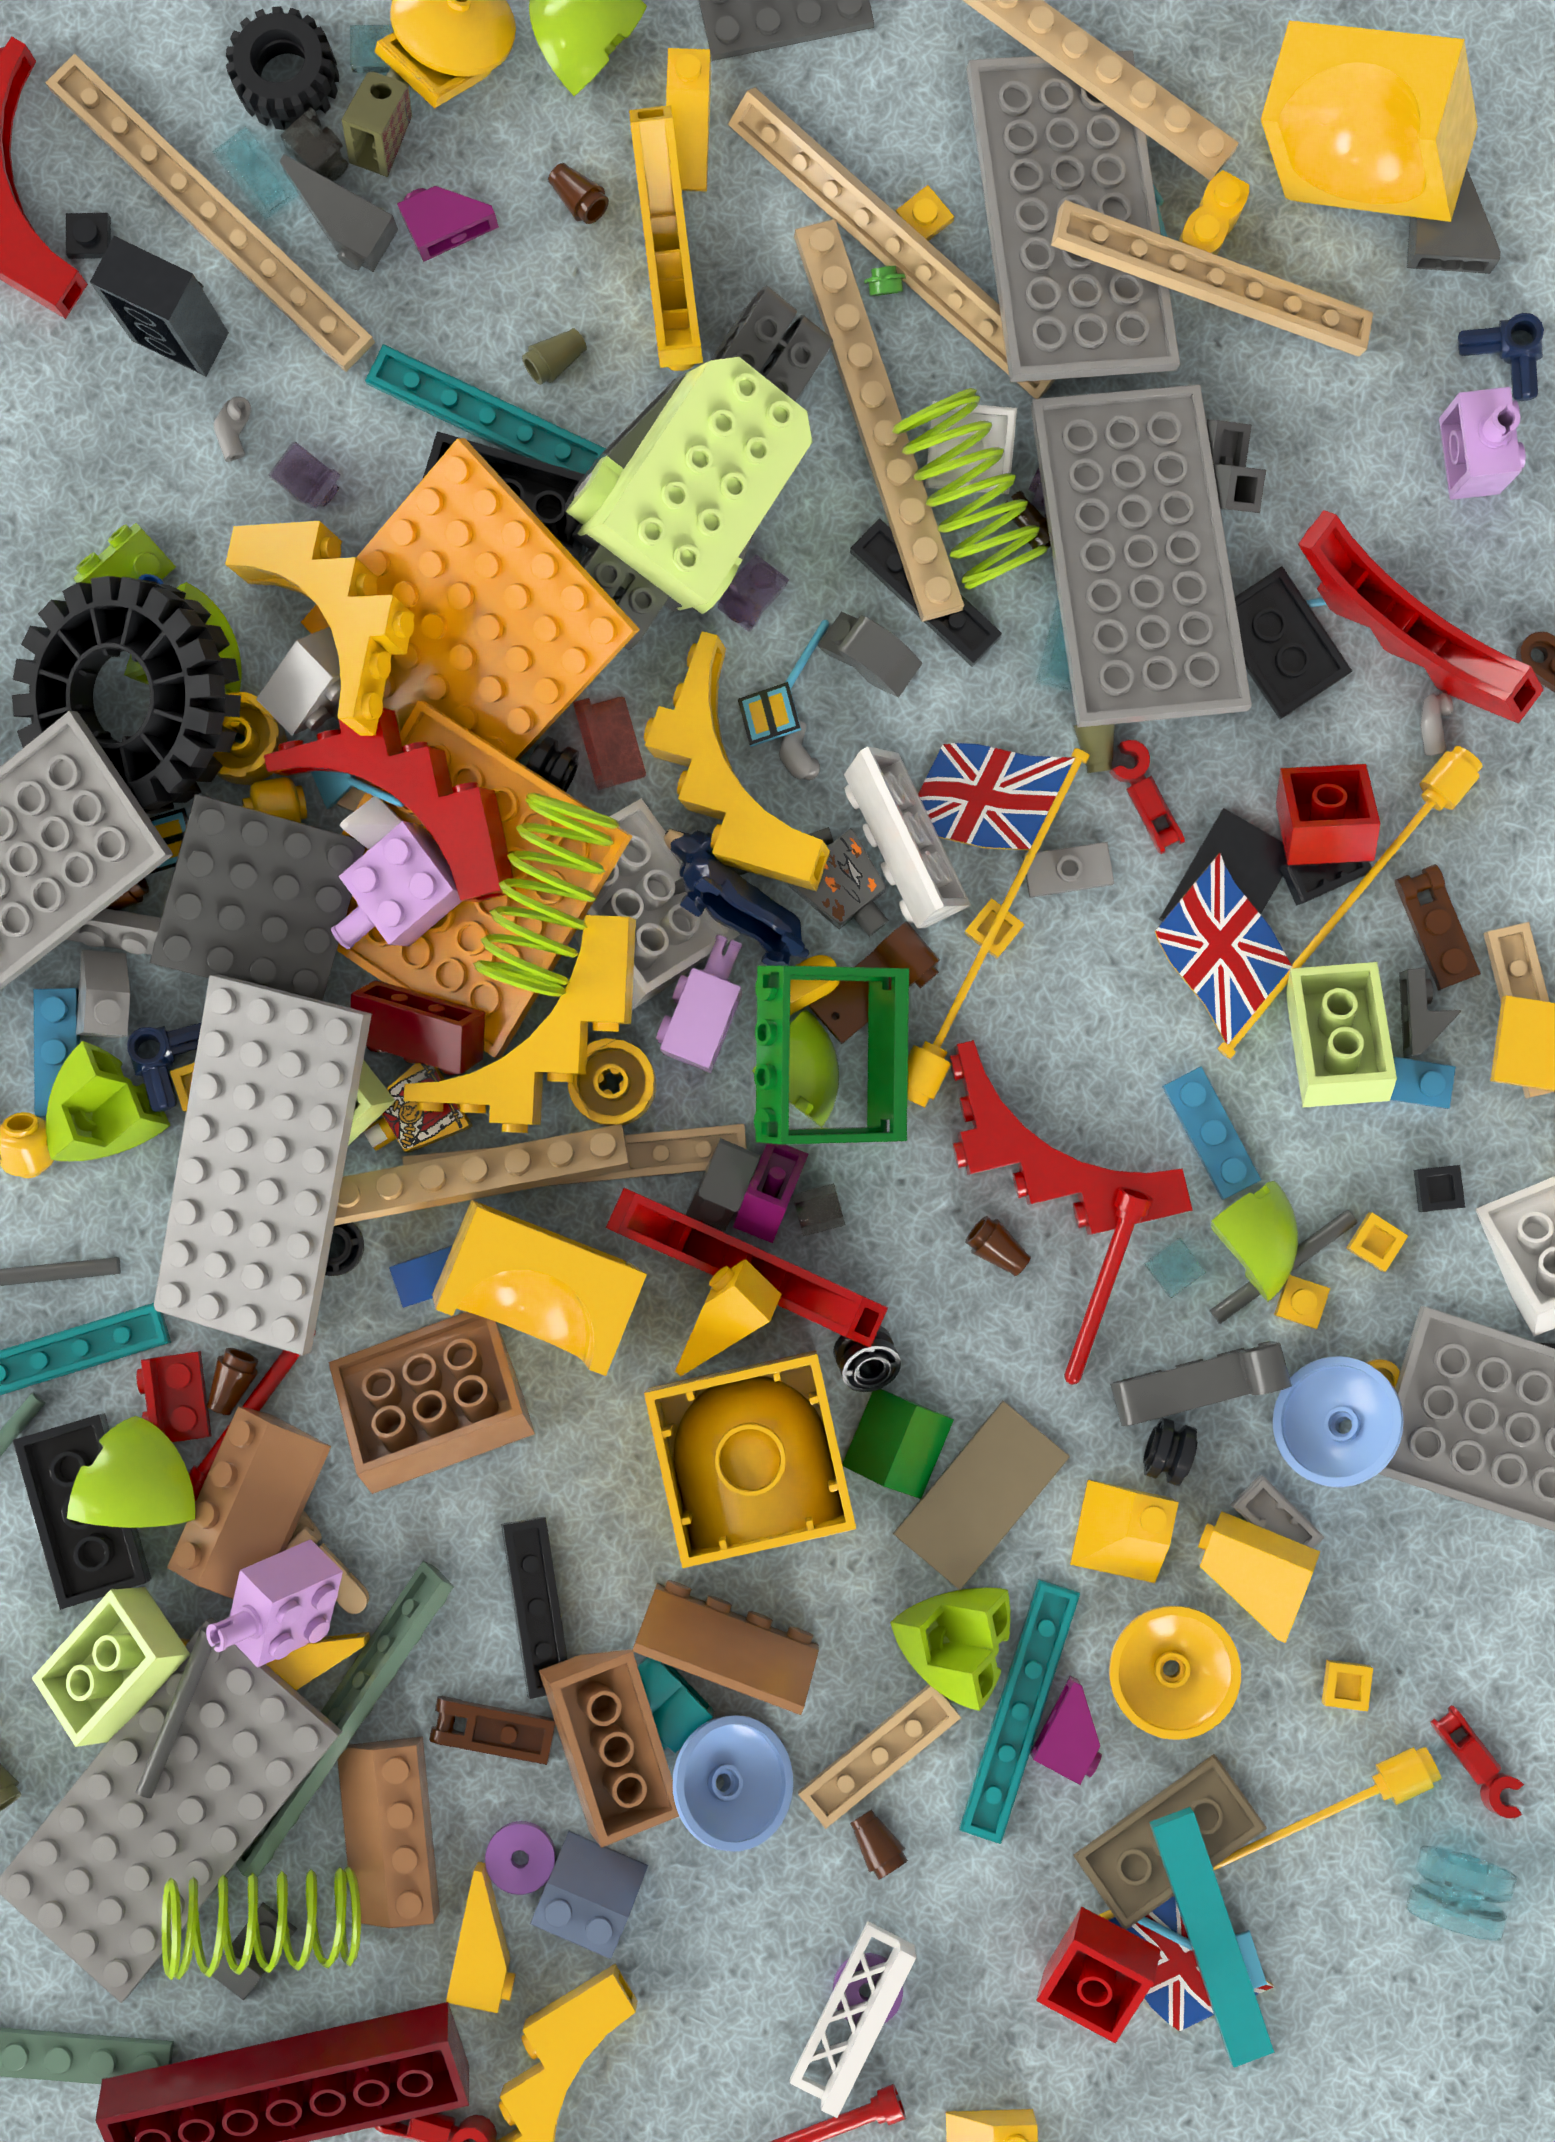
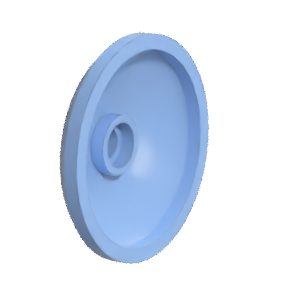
(1314, 1406)
(754, 1788)

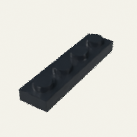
(964, 631)
(534, 1599)

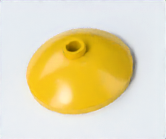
(455, 34)
(1196, 1694)

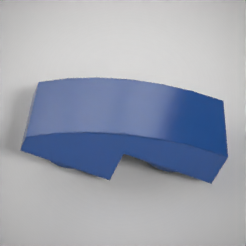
(418, 1276)

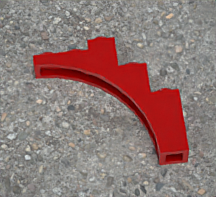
(24, 257)
(1408, 629)
(459, 817)
(1044, 1171)
(713, 1249)

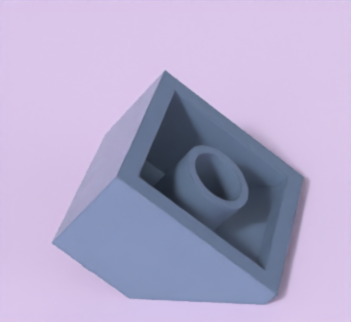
(589, 1895)

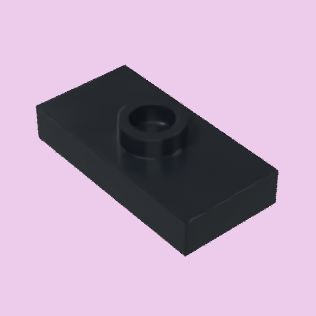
(1314, 880)

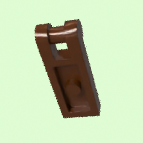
(1437, 928)
(494, 1730)

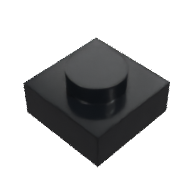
(87, 235)
(1439, 1188)

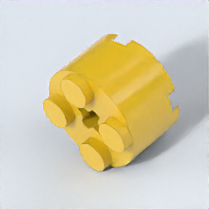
(263, 735)
(636, 1089)

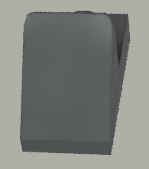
(1418, 1024)
(723, 1185)
(245, 1982)

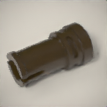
(1030, 517)

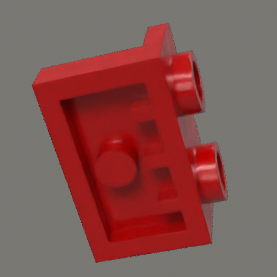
(175, 1395)

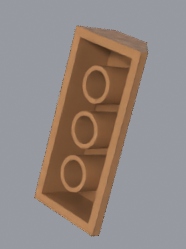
(248, 1500)
(610, 1744)
(389, 1831)

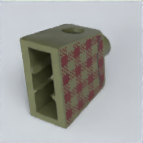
(377, 121)

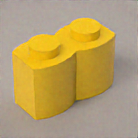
(1216, 213)

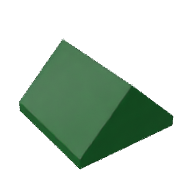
(897, 1443)

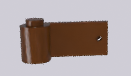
(846, 1007)

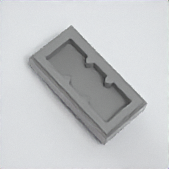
(1069, 870)
(1269, 1509)

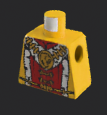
(413, 1127)

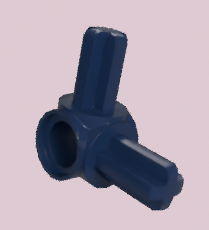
(1520, 357)
(155, 1070)

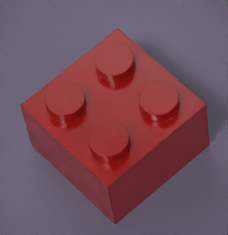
(1327, 814)
(1098, 1975)

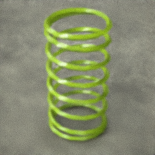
(948, 493)
(520, 972)
(172, 1947)

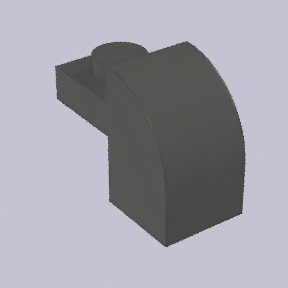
(1237, 485)
(872, 652)

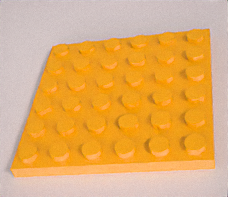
(497, 605)
(445, 954)

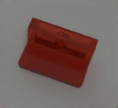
(609, 741)

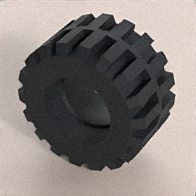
(277, 35)

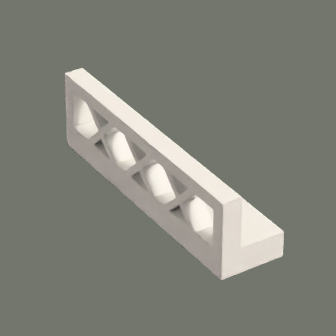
(868, 2026)

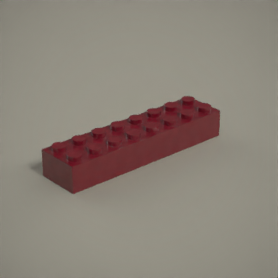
(296, 2085)

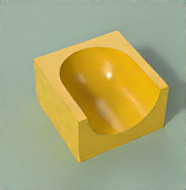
(1371, 119)
(539, 1284)
(749, 1459)

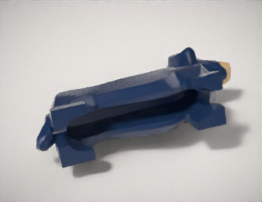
(734, 900)

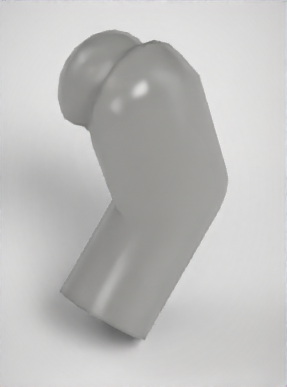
(229, 426)
(1431, 722)
(796, 757)

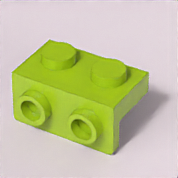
(129, 556)

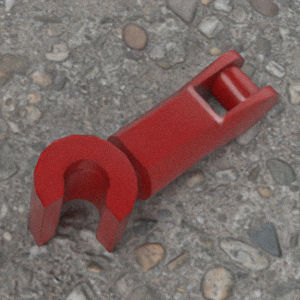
(1147, 795)
(1478, 1763)
(442, 2128)

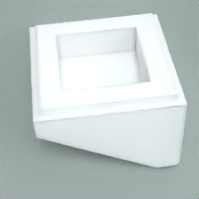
(371, 822)

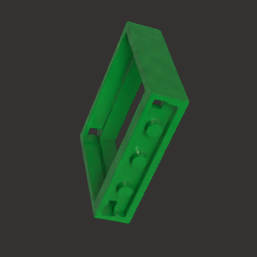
(886, 1055)

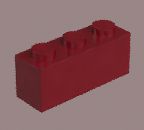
(421, 1027)

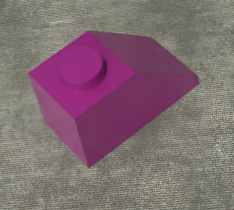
(444, 219)
(770, 1191)
(1069, 1736)

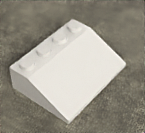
(904, 837)
(643, 887)
(1524, 1245)

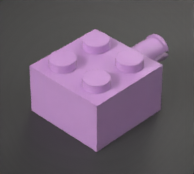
(1481, 442)
(398, 888)
(703, 1010)
(280, 1604)

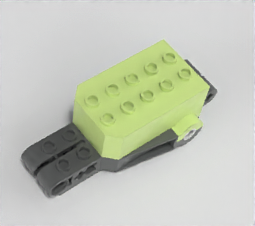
(700, 468)

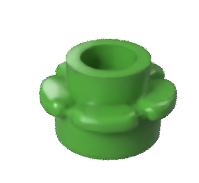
(885, 281)

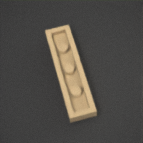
(1517, 969)
(878, 1755)

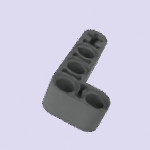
(1201, 1383)

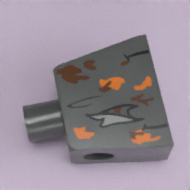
(848, 887)

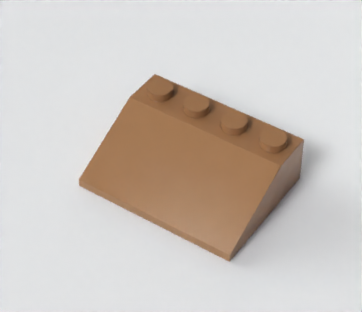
(429, 1400)
(728, 1646)

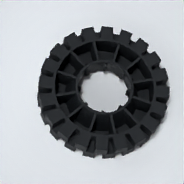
(182, 672)

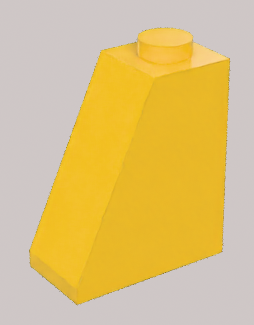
(1259, 1570)

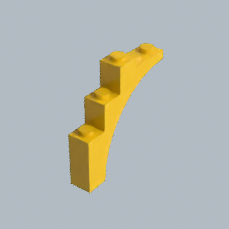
(665, 238)
(362, 624)
(693, 738)
(513, 1085)
(562, 2040)

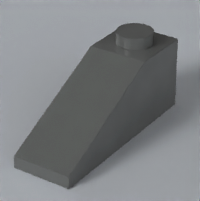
(351, 223)

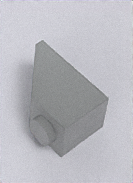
(103, 995)

